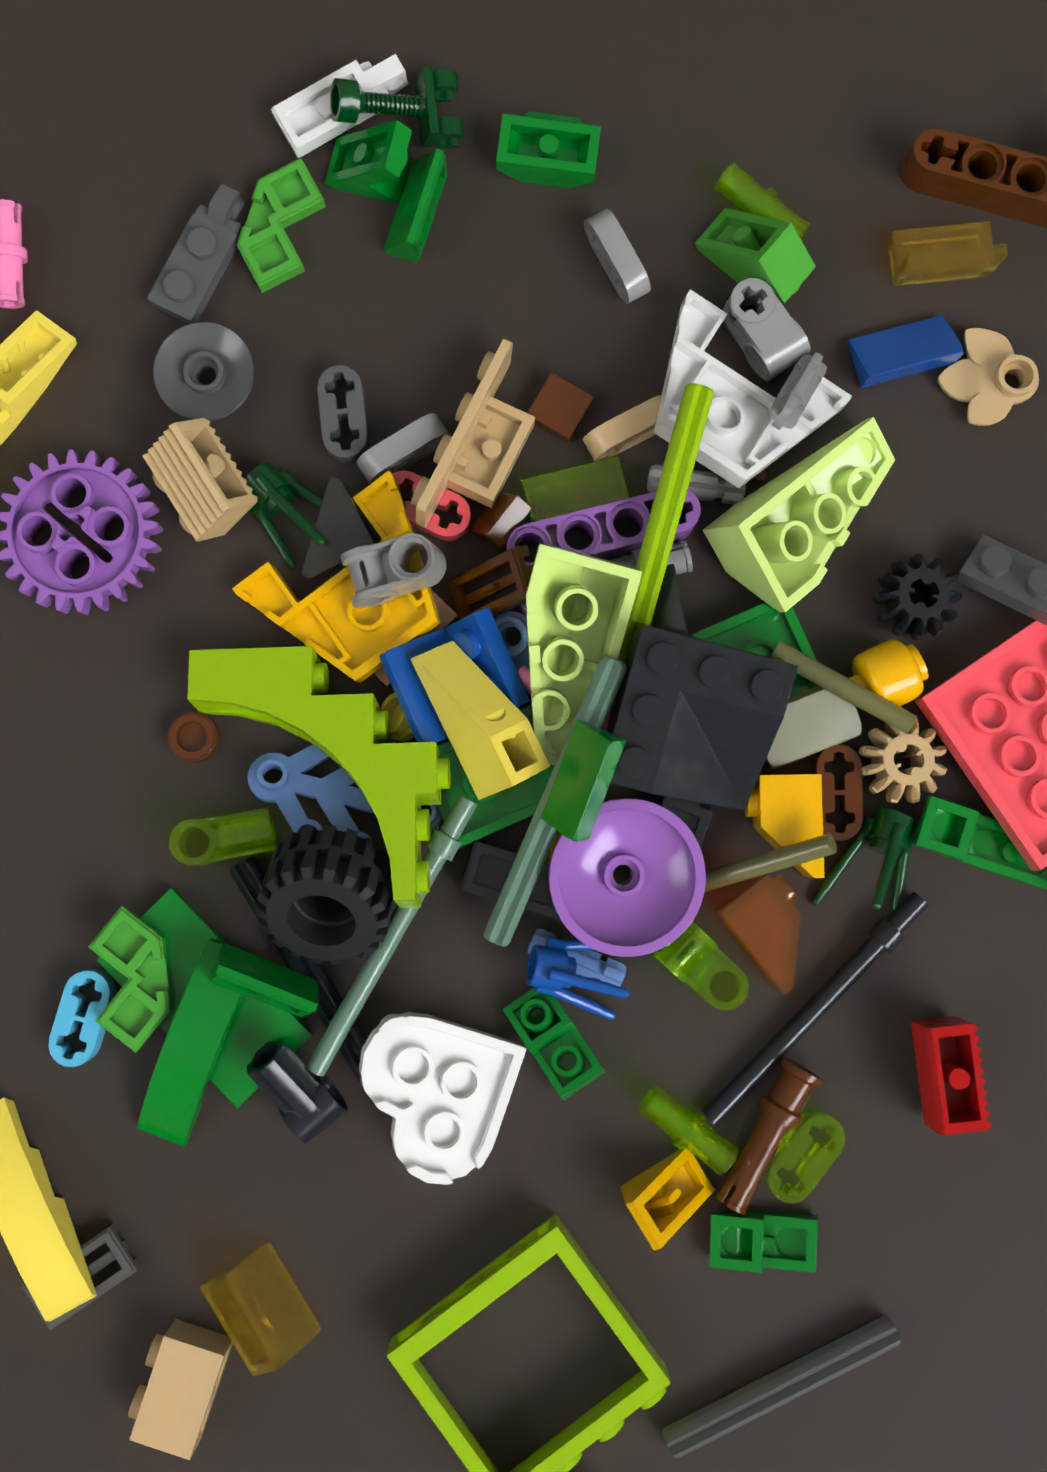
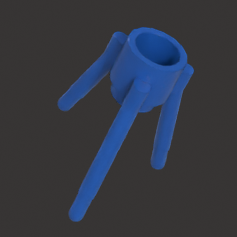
(552, 971)

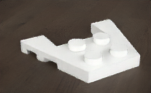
(738, 431)

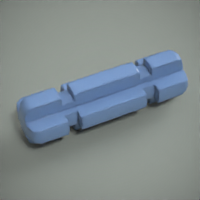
(587, 961)

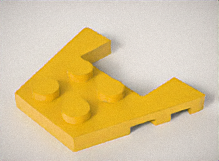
(326, 618)

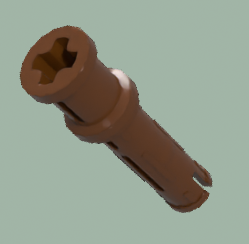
(779, 1113)

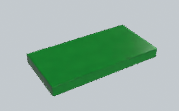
(253, 1021)

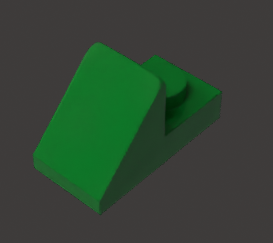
(371, 162)

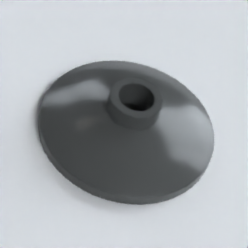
(192, 352)

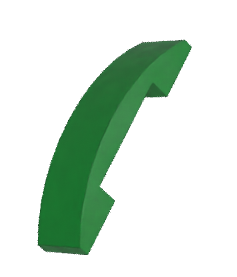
(974, 841)
(189, 1054)

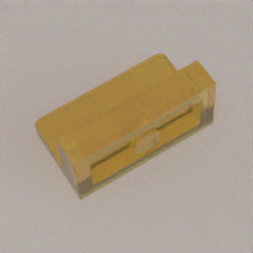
(944, 253)
(261, 1310)

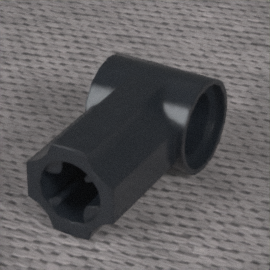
(304, 1100)

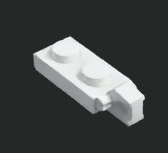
(307, 114)

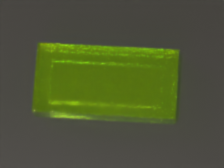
(575, 489)

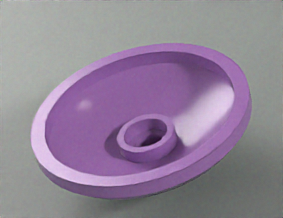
(656, 899)

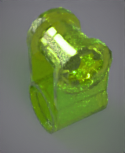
(699, 965)

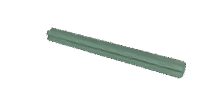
(540, 834)

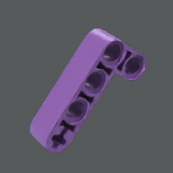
(599, 525)

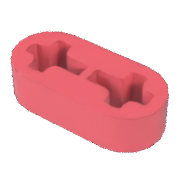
(449, 498)

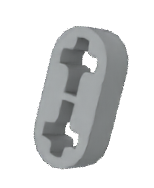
(617, 256)
(402, 448)

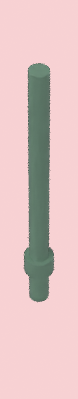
(441, 847)

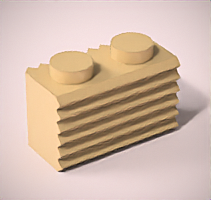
(199, 479)

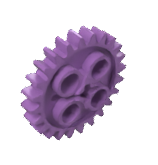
(107, 499)

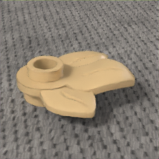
(981, 377)

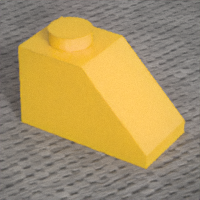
(789, 812)

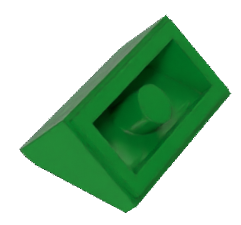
(417, 207)
(582, 781)
(264, 981)

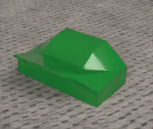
(548, 149)

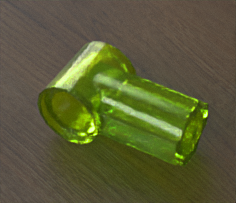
(229, 836)

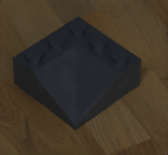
(696, 716)

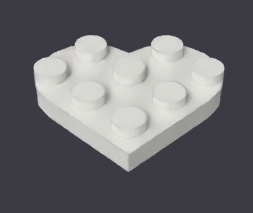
(441, 1088)

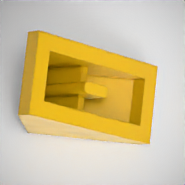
(666, 1196)

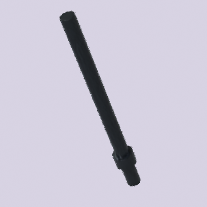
(884, 936)

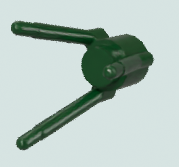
(276, 497)
(890, 836)

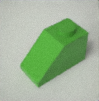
(758, 248)

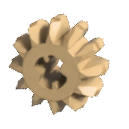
(906, 781)

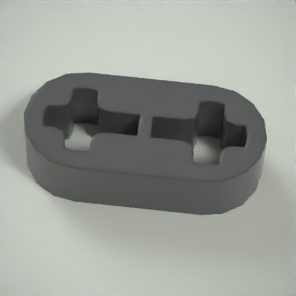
(331, 414)

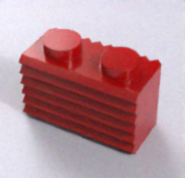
(950, 1075)

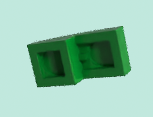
(763, 1241)

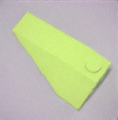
(790, 526)
(574, 618)

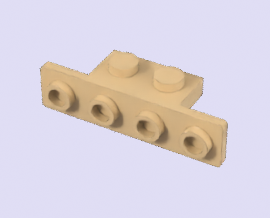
(483, 445)

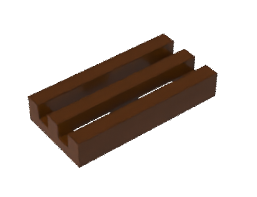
(520, 576)

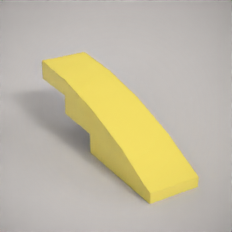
(28, 366)
(38, 1225)

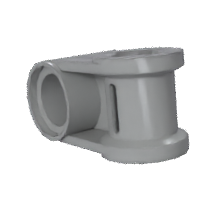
(769, 335)
(382, 571)

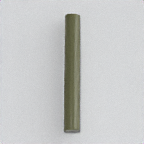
(846, 688)
(770, 862)

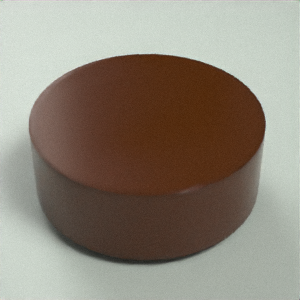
(193, 737)

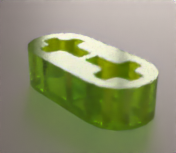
(814, 1163)

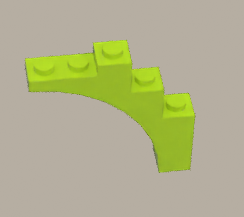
(285, 691)

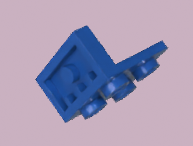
(480, 641)

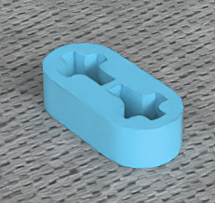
(70, 1014)

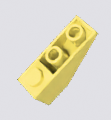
(480, 721)

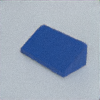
(904, 350)

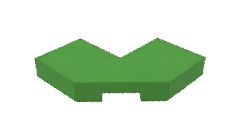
(277, 203)
(141, 956)

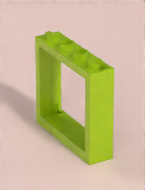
(481, 1290)

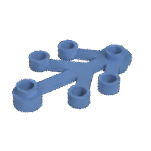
(331, 792)

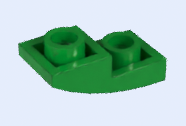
(554, 1042)

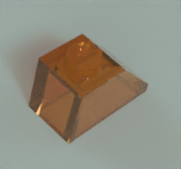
(766, 927)

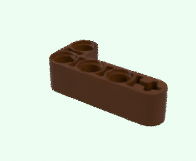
(997, 163)

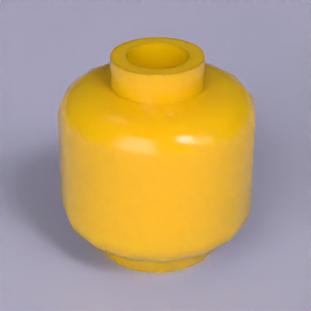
(891, 671)

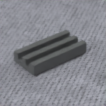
(118, 1251)

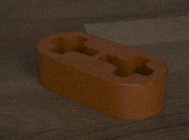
(849, 791)

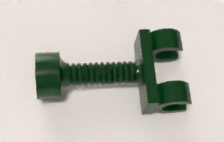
(429, 86)

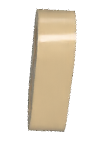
(623, 430)

